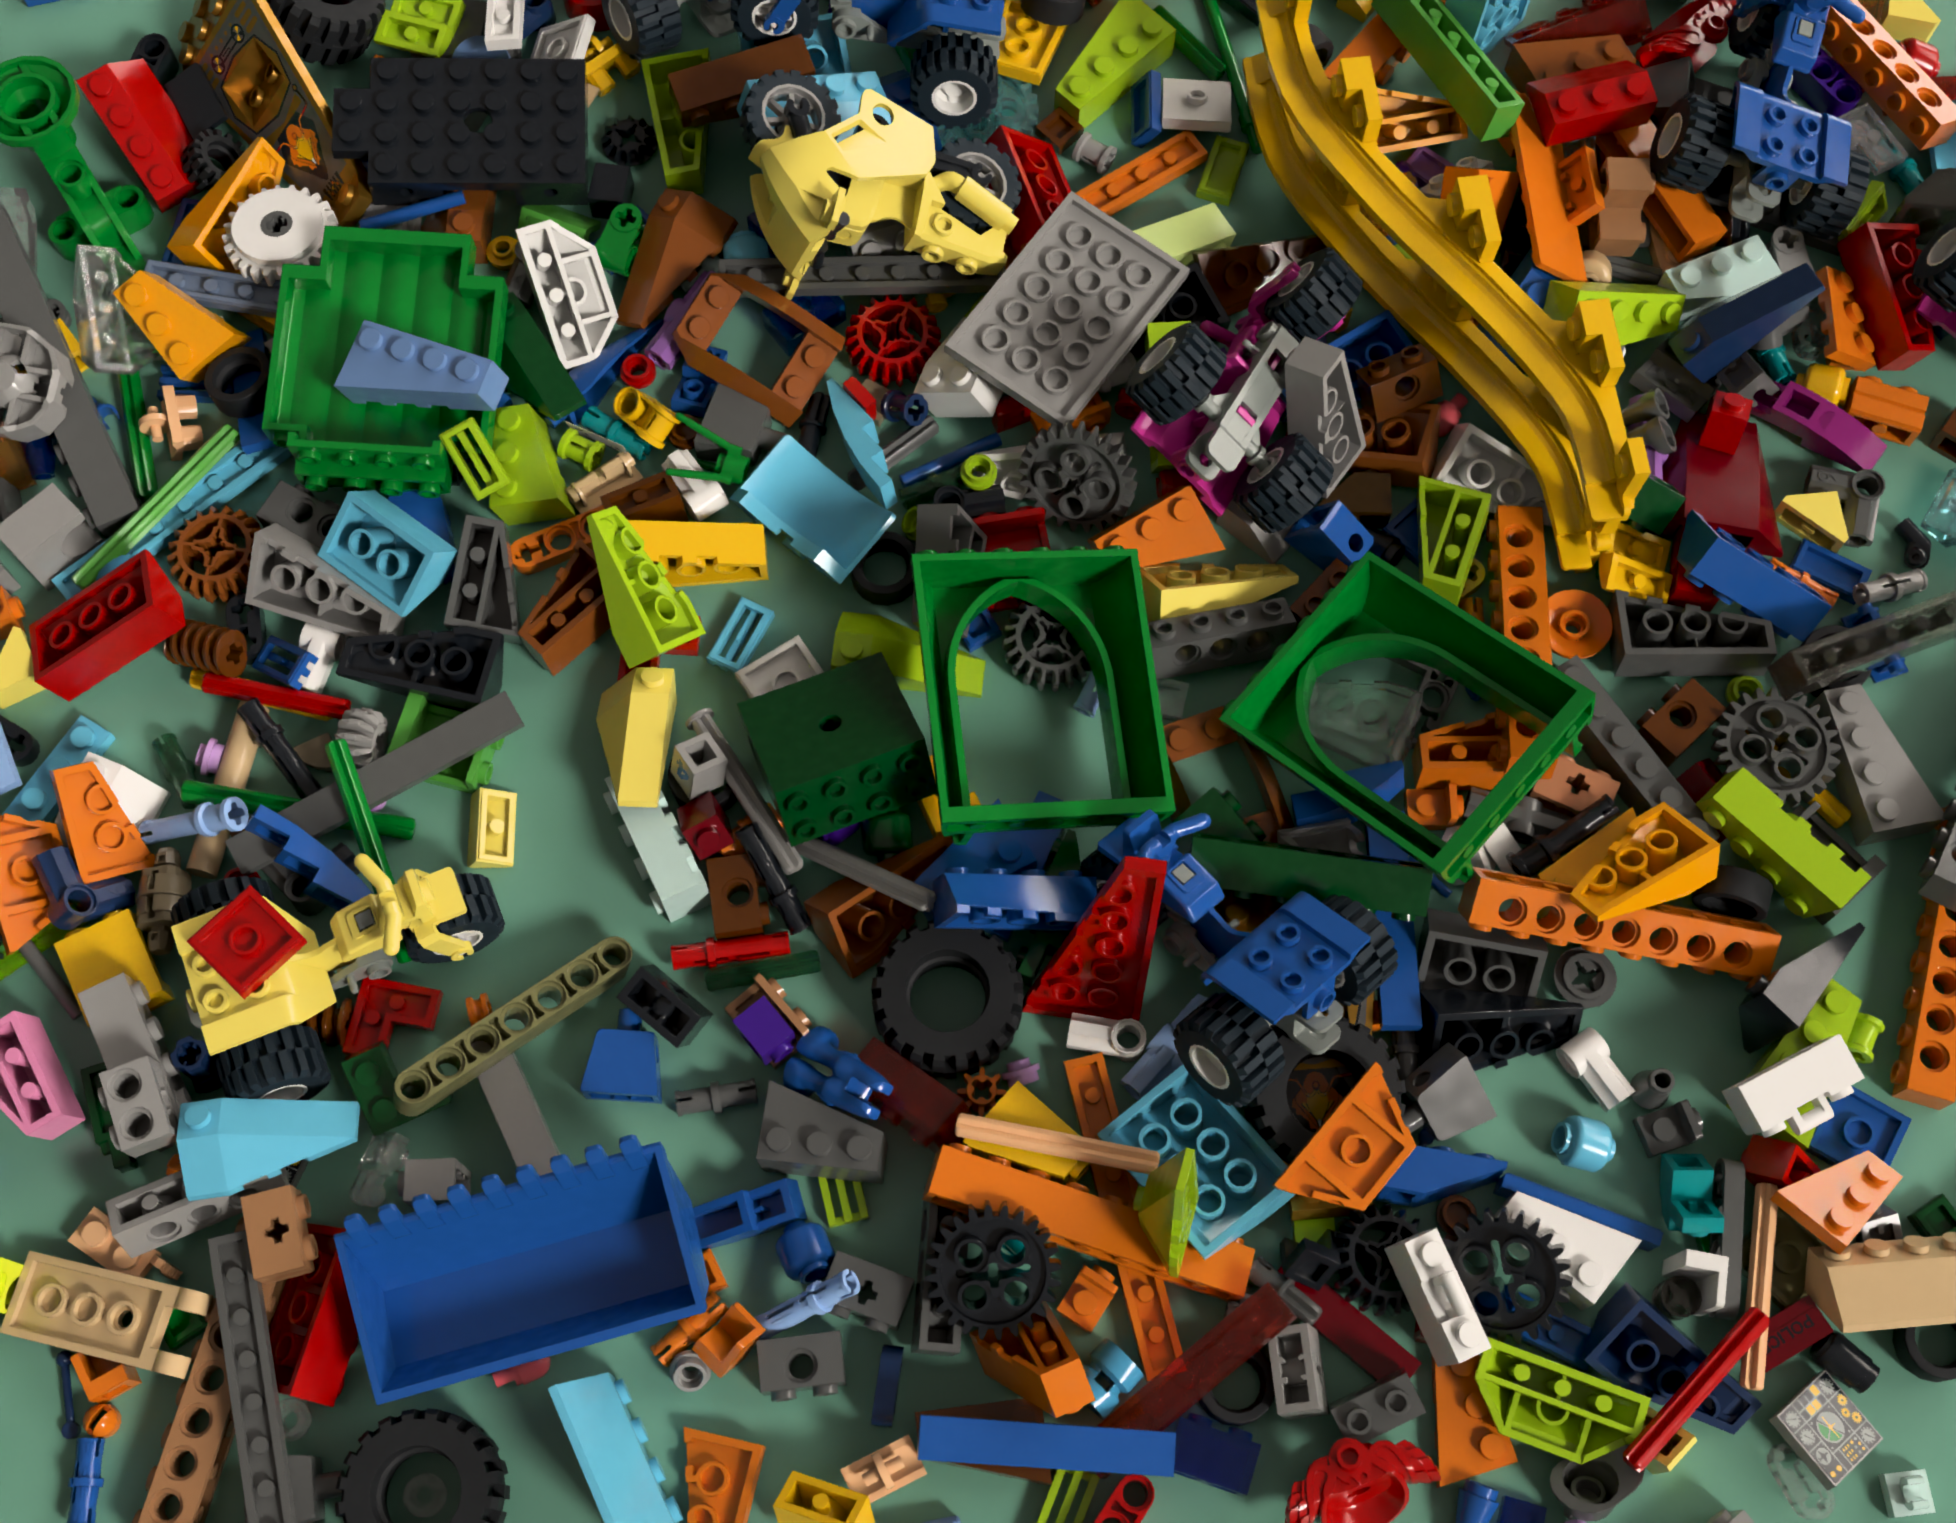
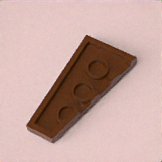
(1245, 269)

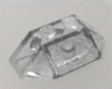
(106, 331)

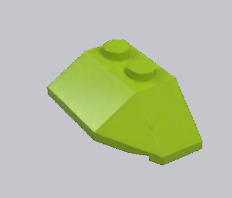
(1556, 1404)

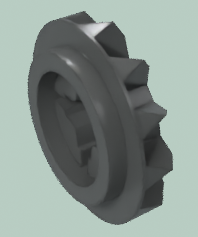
(1601, 985)

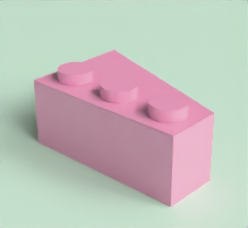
(33, 1080)

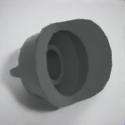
(1594, 1487)

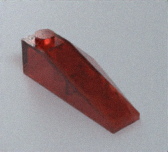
(1593, 19)

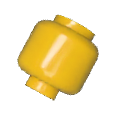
(1827, 382)

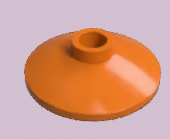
(1586, 614)

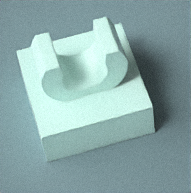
(1906, 1493)

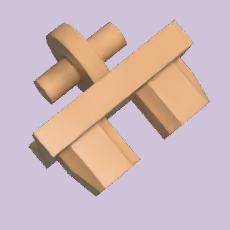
(173, 410)
(885, 1470)

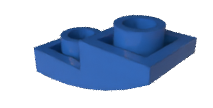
(695, 389)

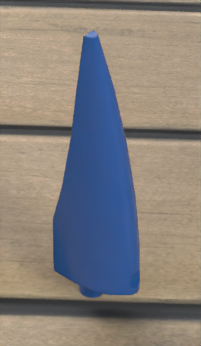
(599, 374)

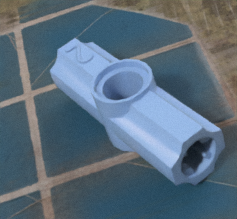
(1160, 1058)

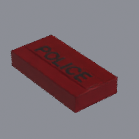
(1794, 1331)

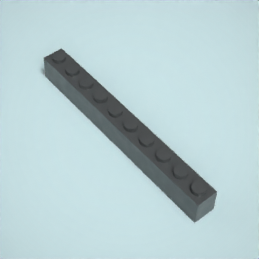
(82, 434)

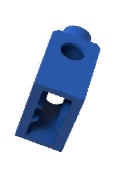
(1330, 534)
(624, 1063)

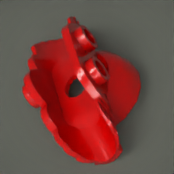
(1688, 32)
(1359, 1483)

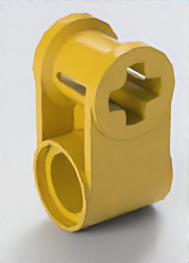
(645, 415)

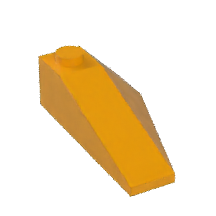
(200, 234)
(1651, 864)

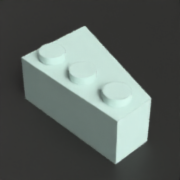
(1720, 274)

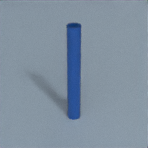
(414, 211)
(951, 459)

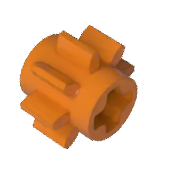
(981, 1082)

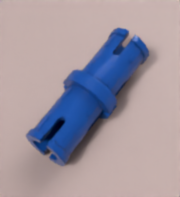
(86, 1480)

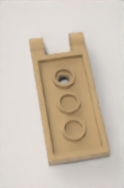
(84, 1309)

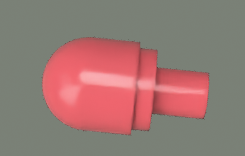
(1451, 413)
(522, 1373)

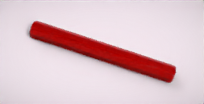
(1695, 1389)

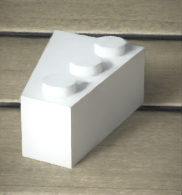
(1593, 1248)

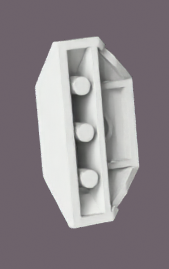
(568, 291)

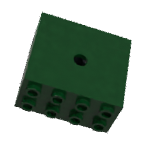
(837, 748)

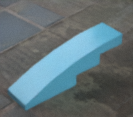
(861, 443)

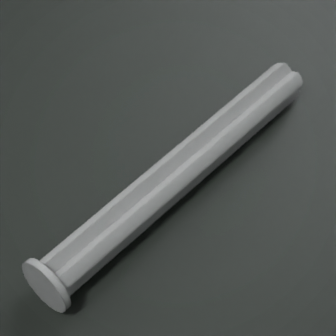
(748, 794)
(868, 874)

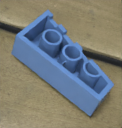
(412, 370)

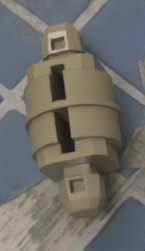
(157, 893)

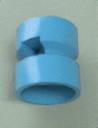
(1117, 1370)

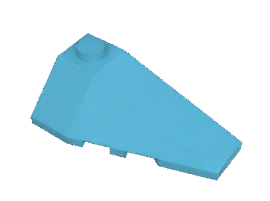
(243, 1139)

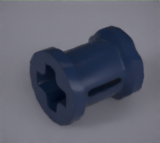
(898, 399)

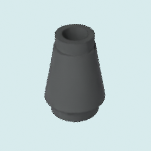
(1652, 1087)

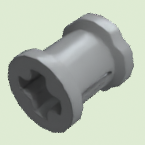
(1094, 153)

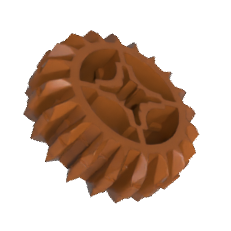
(212, 543)

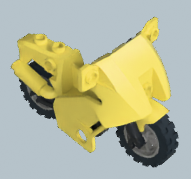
(882, 172)

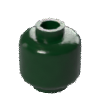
(886, 834)

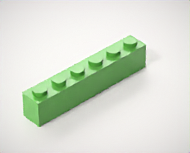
(1454, 64)

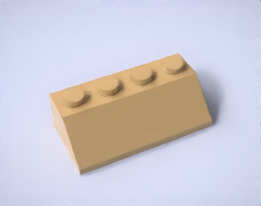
(1885, 1283)

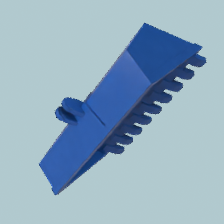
(522, 1268)

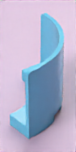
(812, 509)

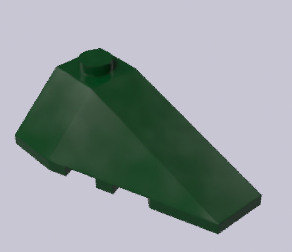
(534, 367)

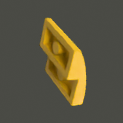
(1636, 564)

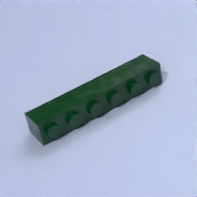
(1285, 869)

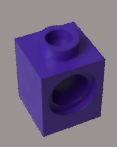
(765, 1031)

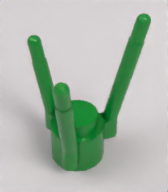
(728, 468)

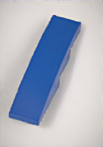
(328, 876)

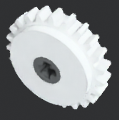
(276, 230)

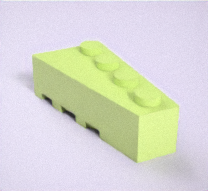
(1190, 232)

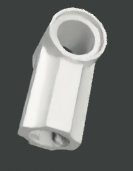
(699, 496)
(326, 646)
(1101, 1035)
(1589, 1059)

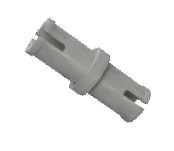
(1890, 587)

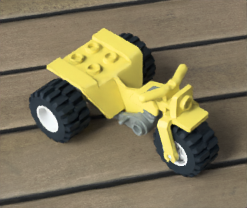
(260, 1037)

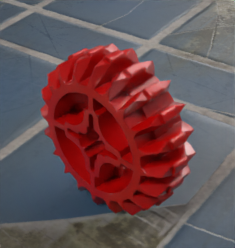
(885, 323)

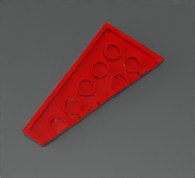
(1109, 950)

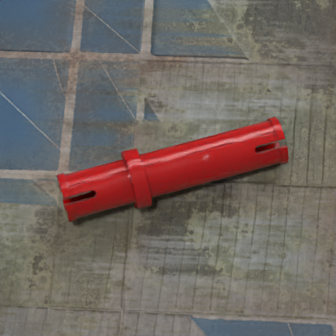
(729, 950)

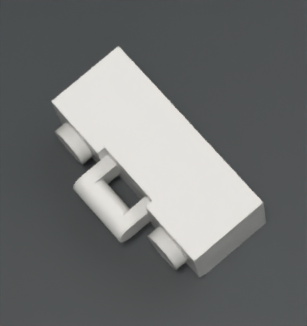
(1776, 1092)
(1437, 1298)

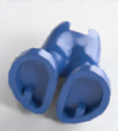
(851, 1078)

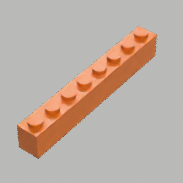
(1079, 1220)

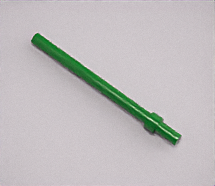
(1232, 71)

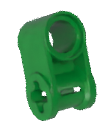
(621, 239)

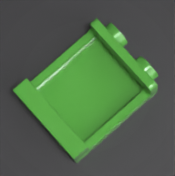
(421, 717)

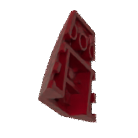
(1723, 487)

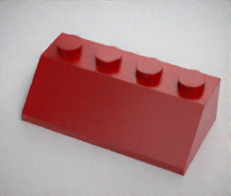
(143, 127)
(1041, 180)
(105, 627)
(314, 1327)

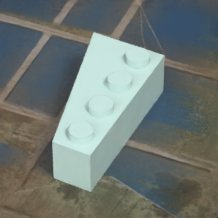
(663, 856)

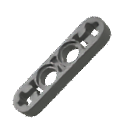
(1729, 1198)

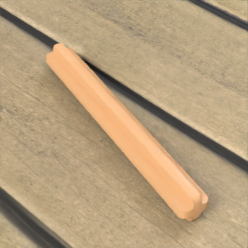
(1056, 1143)
(1760, 1281)

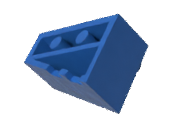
(982, 852)

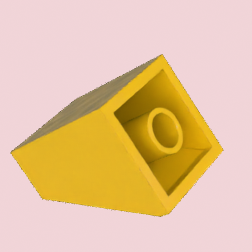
(1026, 1109)

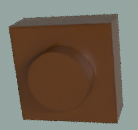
(1059, 130)

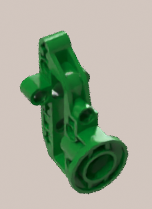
(37, 113)

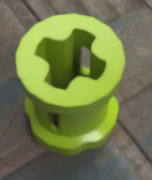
(581, 449)
(1864, 1036)

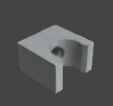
(48, 535)

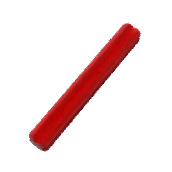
(275, 695)

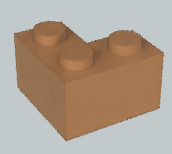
(1624, 188)

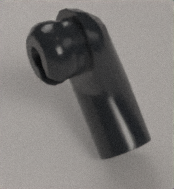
(1917, 544)

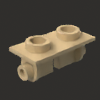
(607, 478)

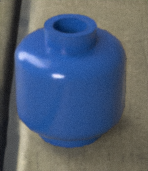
(805, 1252)

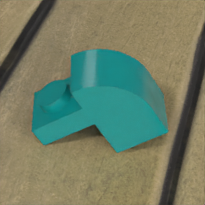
(1687, 1195)

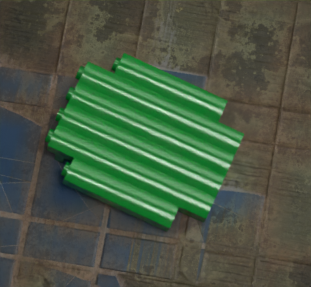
(402, 282)

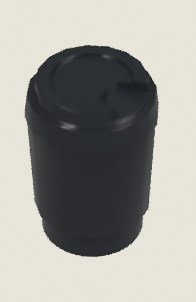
(1845, 1361)

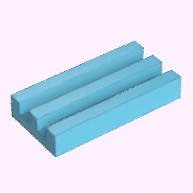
(753, 643)

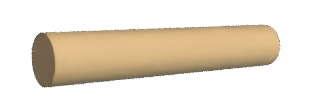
(232, 772)

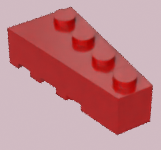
(1881, 267)

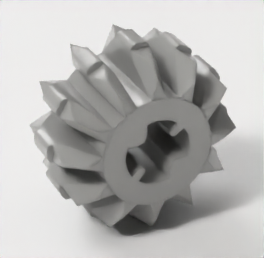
(365, 734)

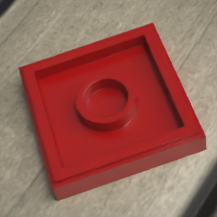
(247, 942)

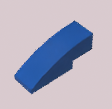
(1382, 779)
(749, 1213)

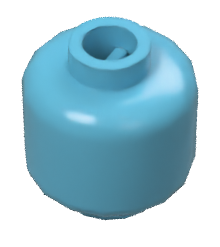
(745, 246)
(1583, 1143)

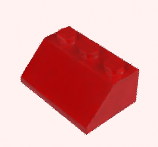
(1592, 101)

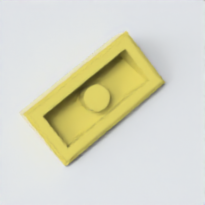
(491, 829)

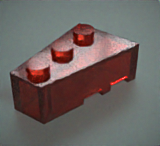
(917, 1100)

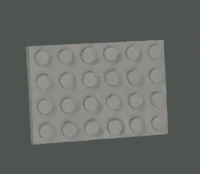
(1067, 310)

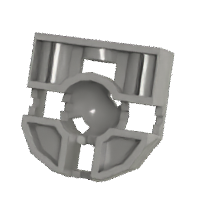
(27, 414)

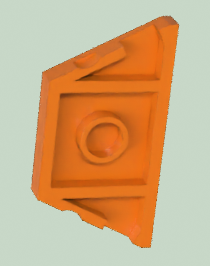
(21, 891)
(1353, 1148)

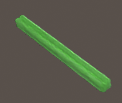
(158, 504)

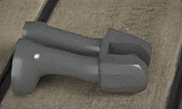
(1656, 431)

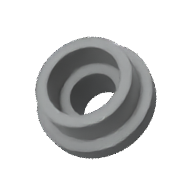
(689, 1380)

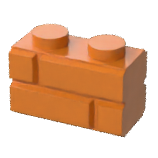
(1887, 410)

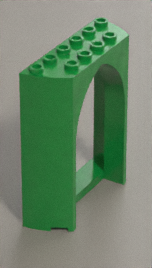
(1104, 609)
(1391, 615)

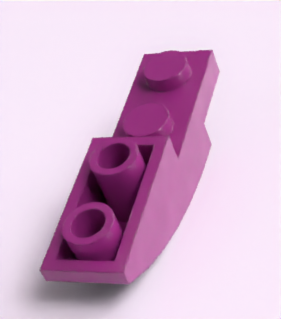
(1820, 425)

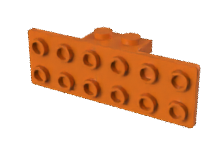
(1556, 196)

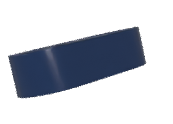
(887, 1386)

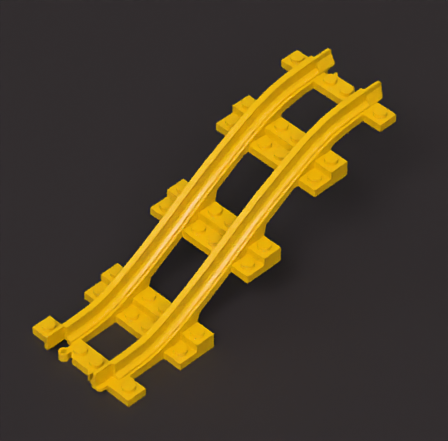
(1327, 161)

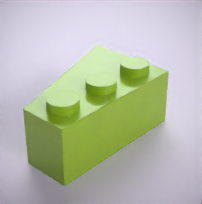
(531, 464)

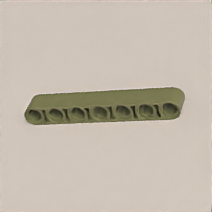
(505, 1040)

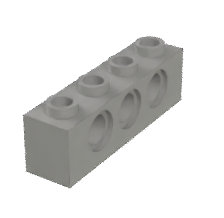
(163, 1214)

